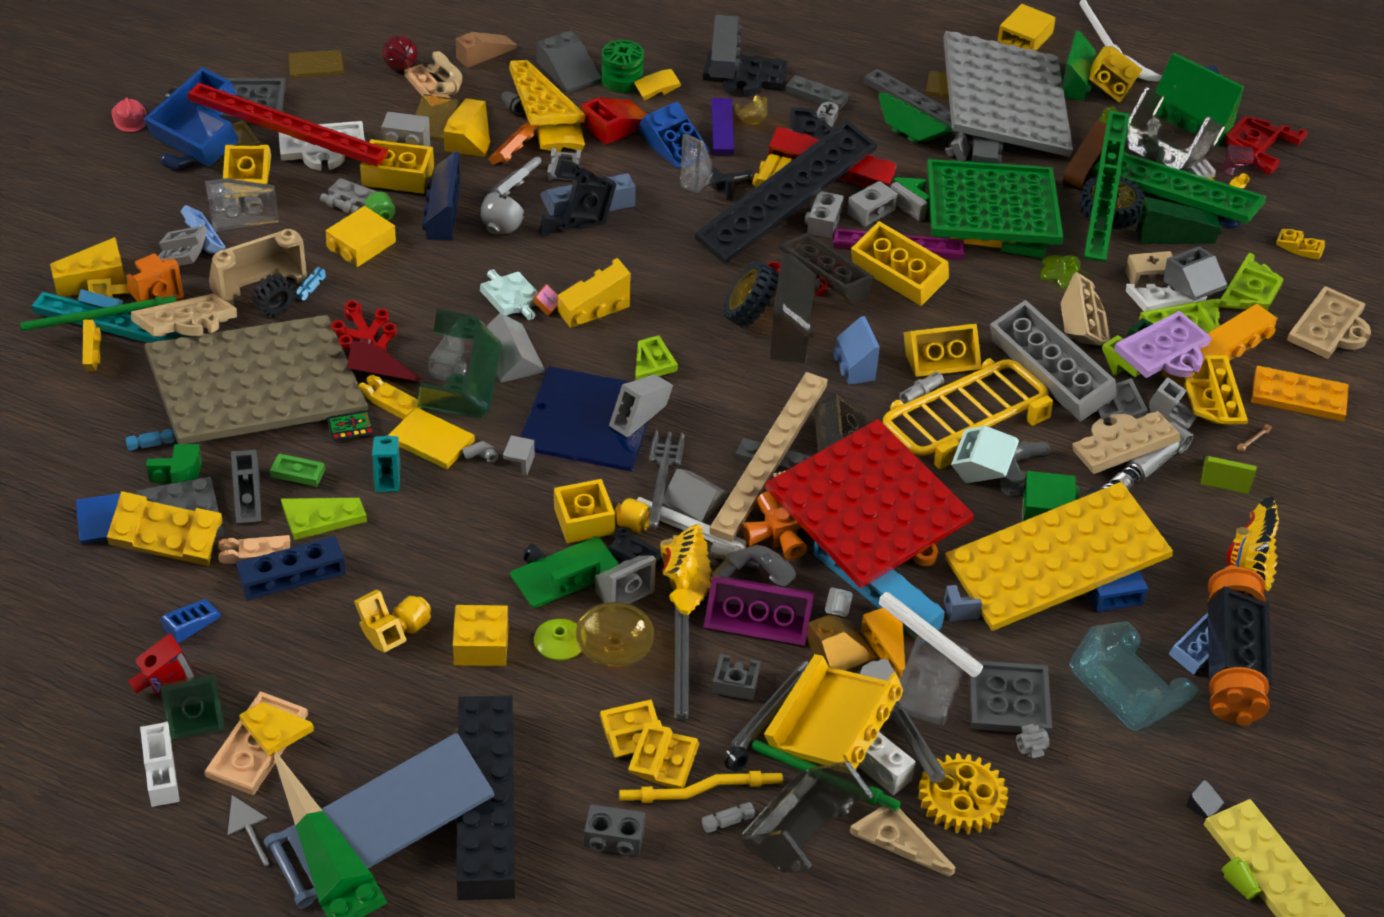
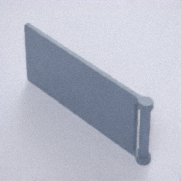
(394, 809)

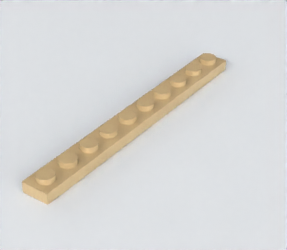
(768, 457)

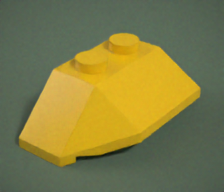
(1215, 392)

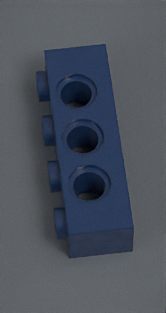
(290, 568)

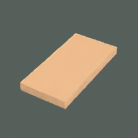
(241, 759)

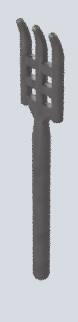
(665, 451)

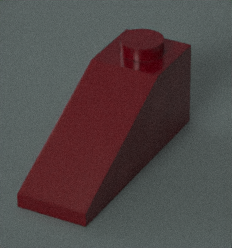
(374, 359)

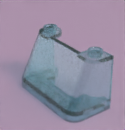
(1123, 681)

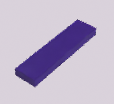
(722, 126)

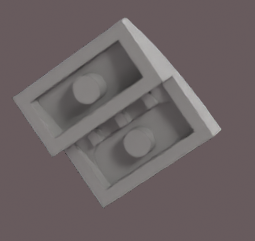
(183, 245)
(1127, 402)

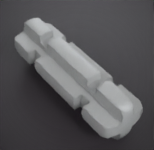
(728, 817)

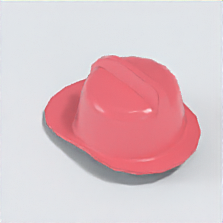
(129, 115)

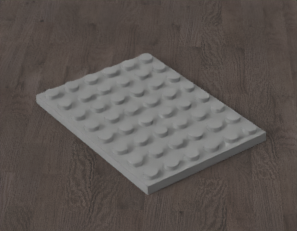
(1006, 93)

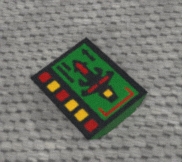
(350, 425)

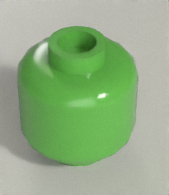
(381, 204)

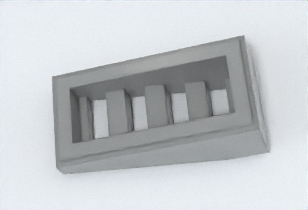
(838, 602)

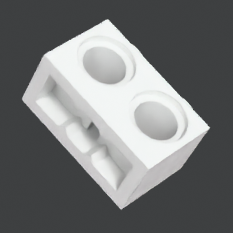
(888, 765)

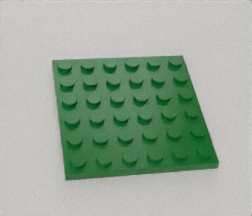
(993, 202)

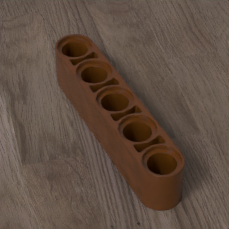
(1086, 157)

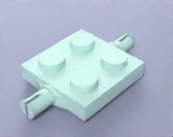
(510, 293)

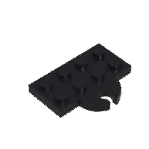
(753, 74)

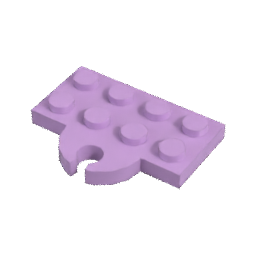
(1166, 347)

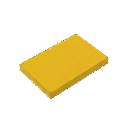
(432, 438)

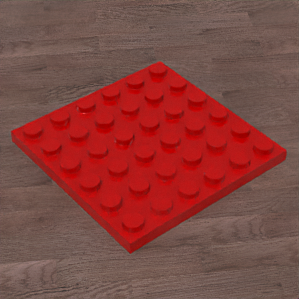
(869, 502)

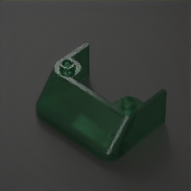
(463, 393)

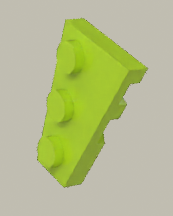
(321, 515)

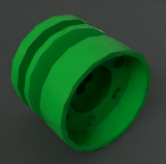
(622, 65)

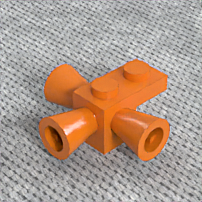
(778, 528)

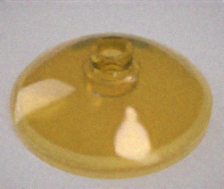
(614, 634)

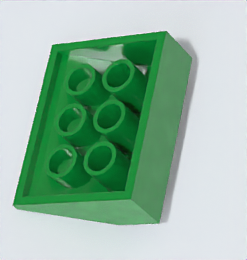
(1197, 93)

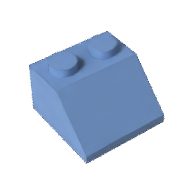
(857, 352)

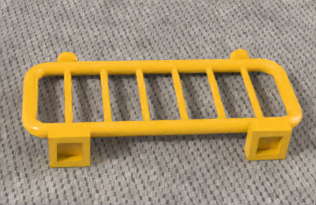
(1038, 408)

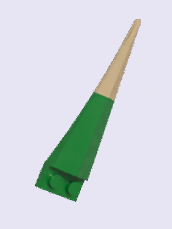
(338, 874)

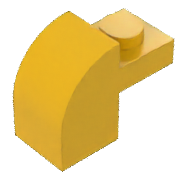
(377, 624)

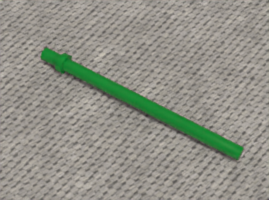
(96, 313)

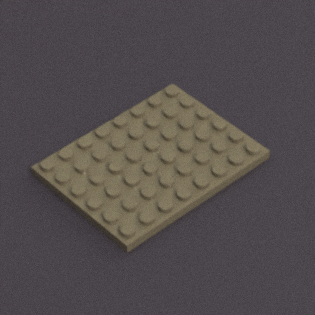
(253, 379)

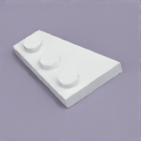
(1157, 297)

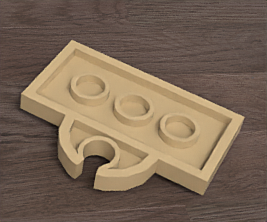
(185, 316)
(1330, 324)
(1124, 440)

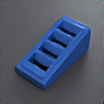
(180, 632)

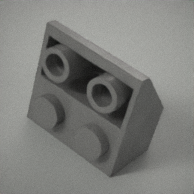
(1194, 273)

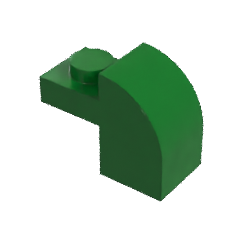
(182, 467)

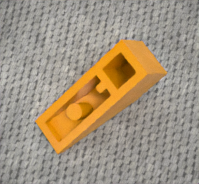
(885, 637)

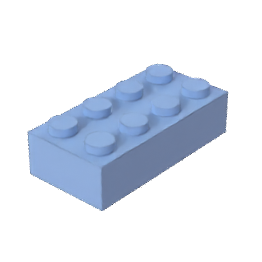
(1192, 648)

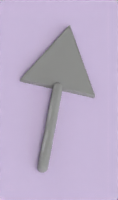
(244, 817)

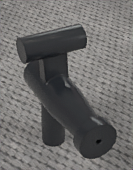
(728, 180)

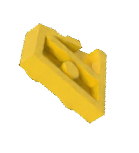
(91, 345)

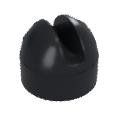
(532, 554)

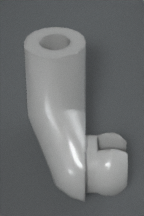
(482, 449)

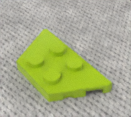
(1251, 286)
(1203, 313)

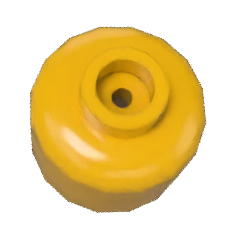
(633, 515)
(412, 614)

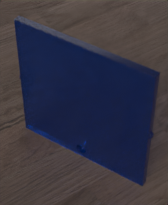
(574, 420)

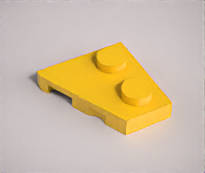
(274, 727)

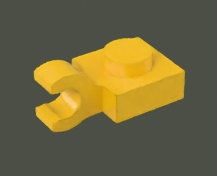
(105, 287)

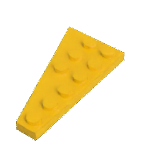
(541, 98)

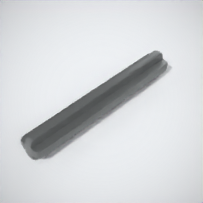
(918, 745)

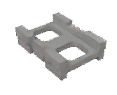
(554, 159)

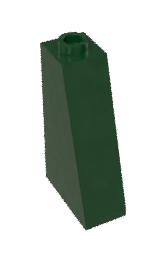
(1176, 224)

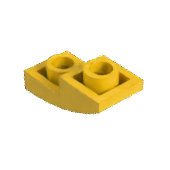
(658, 82)
(1293, 241)

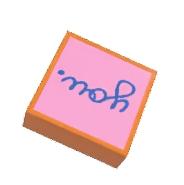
(546, 299)

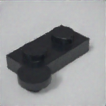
(628, 547)

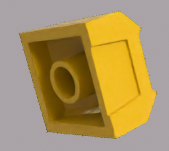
(247, 163)

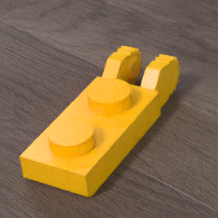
(388, 397)

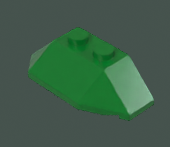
(911, 120)

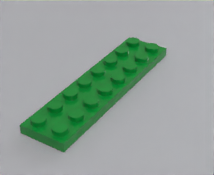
(1190, 188)

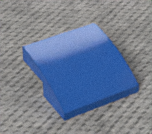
(95, 517)

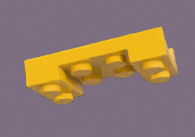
(164, 529)

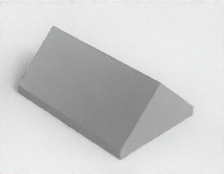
(517, 353)

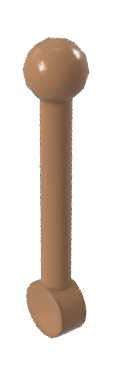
(1242, 446)

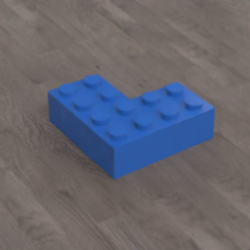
(191, 126)

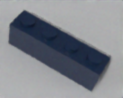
(442, 200)

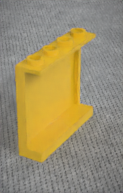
(832, 714)

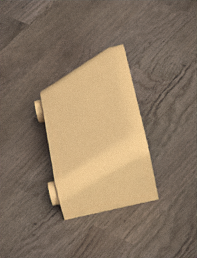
(256, 259)

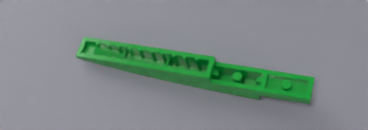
(1106, 187)

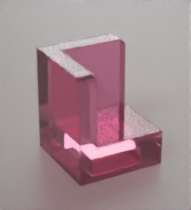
(1237, 156)

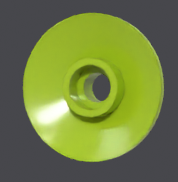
(557, 640)

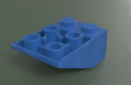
(665, 130)

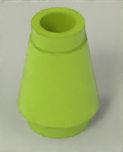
(1241, 878)

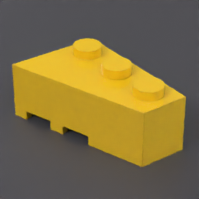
(93, 263)
(596, 297)

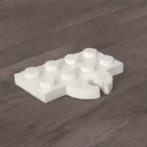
(312, 154)

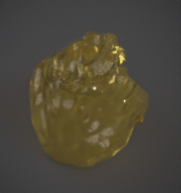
(753, 112)

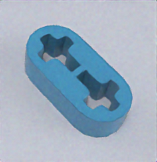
(98, 299)

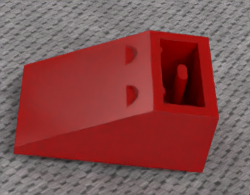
(611, 118)

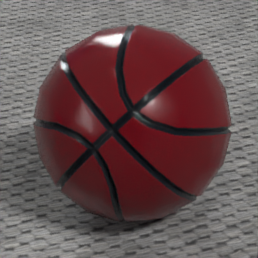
(399, 53)

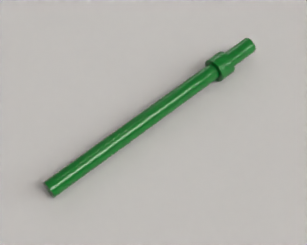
(800, 764)

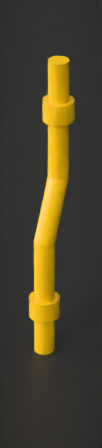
(648, 794)

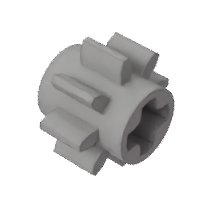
(1032, 741)

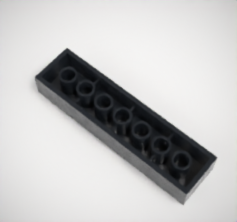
(487, 830)

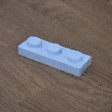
(196, 218)

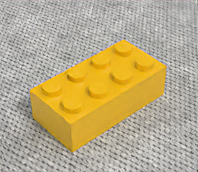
(900, 263)

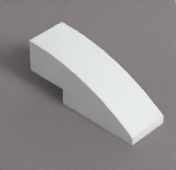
(159, 764)

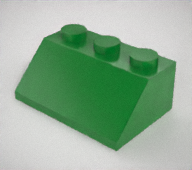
(1078, 68)

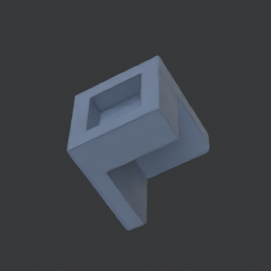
(959, 607)

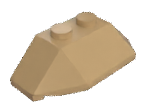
(1084, 313)

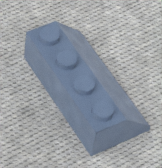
(624, 196)

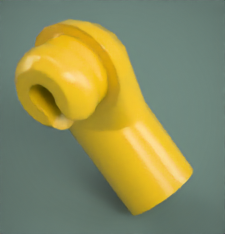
(1240, 181)

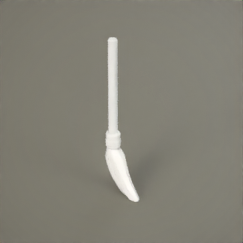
(1146, 74)

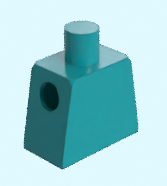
(386, 454)

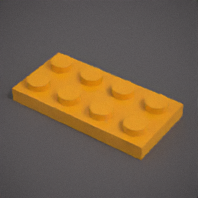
(1300, 393)

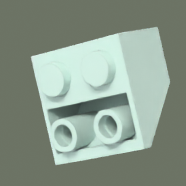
(984, 454)

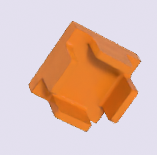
(155, 279)

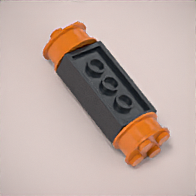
(1238, 646)

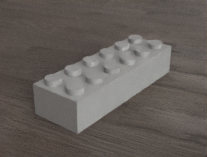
(1054, 359)

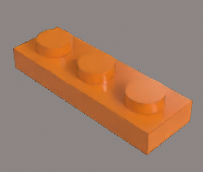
(513, 144)

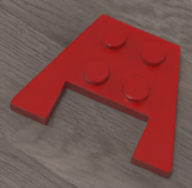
(1260, 136)

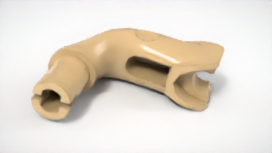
(447, 72)

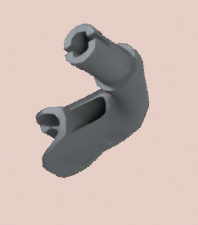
(1013, 482)
(780, 570)

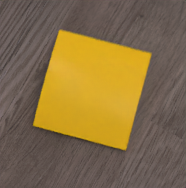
(560, 136)
(625, 724)
(663, 756)

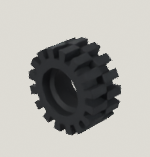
(283, 297)

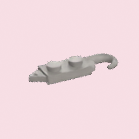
(514, 179)

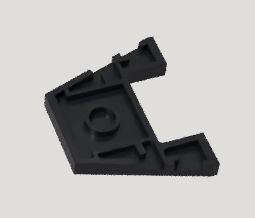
(587, 202)

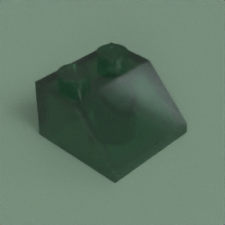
(192, 706)

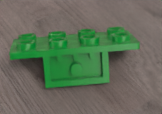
(563, 572)

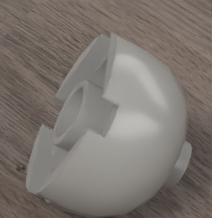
(501, 214)

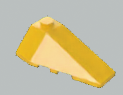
(468, 129)

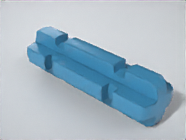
(310, 284)
(150, 439)

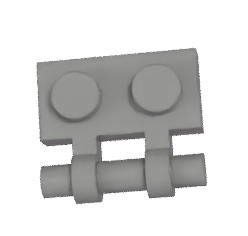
(346, 196)

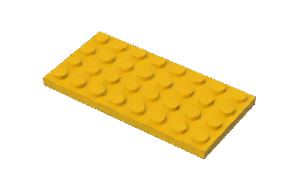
(1058, 555)

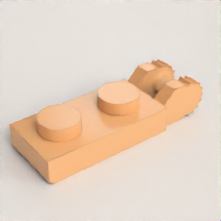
(236, 551)

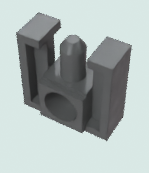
(734, 681)

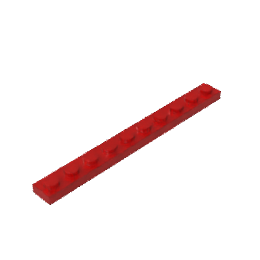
(288, 124)

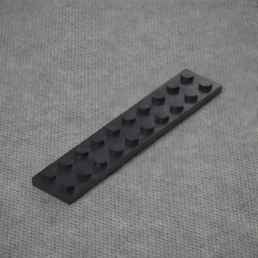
(785, 192)

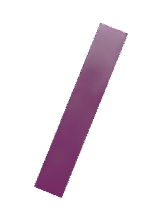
(940, 246)

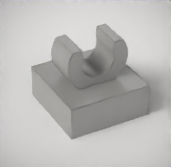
(959, 146)

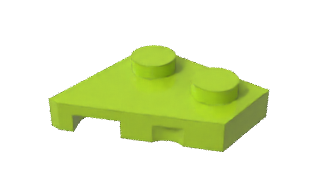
(654, 358)

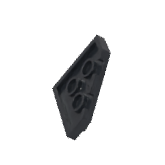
(806, 122)

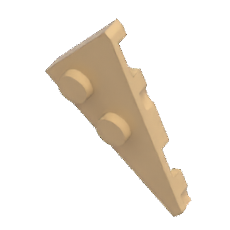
(901, 836)

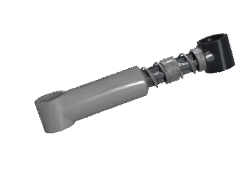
(1143, 466)

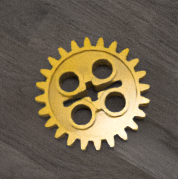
(964, 789)

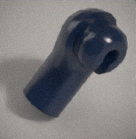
(175, 163)

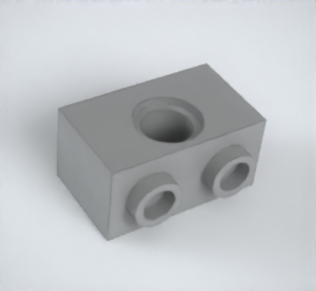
(872, 203)

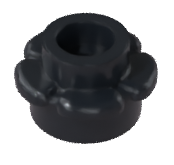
(736, 758)

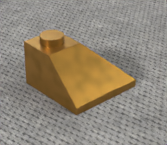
(838, 643)

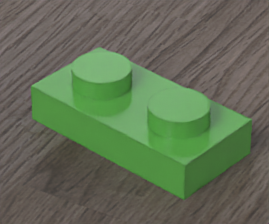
(297, 470)

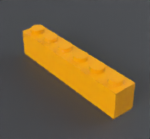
(1236, 336)

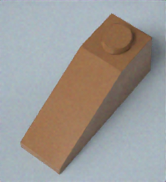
(479, 47)

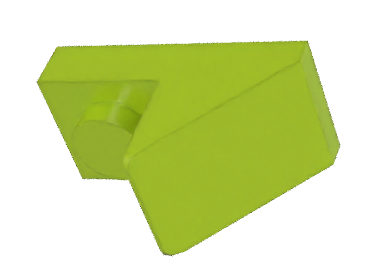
(1115, 361)

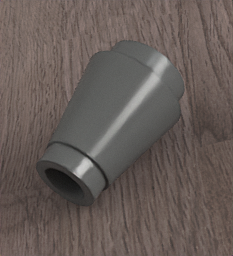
(513, 103)

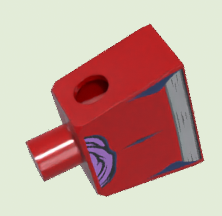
(161, 664)

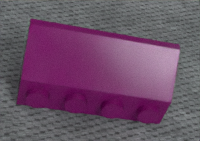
(759, 610)

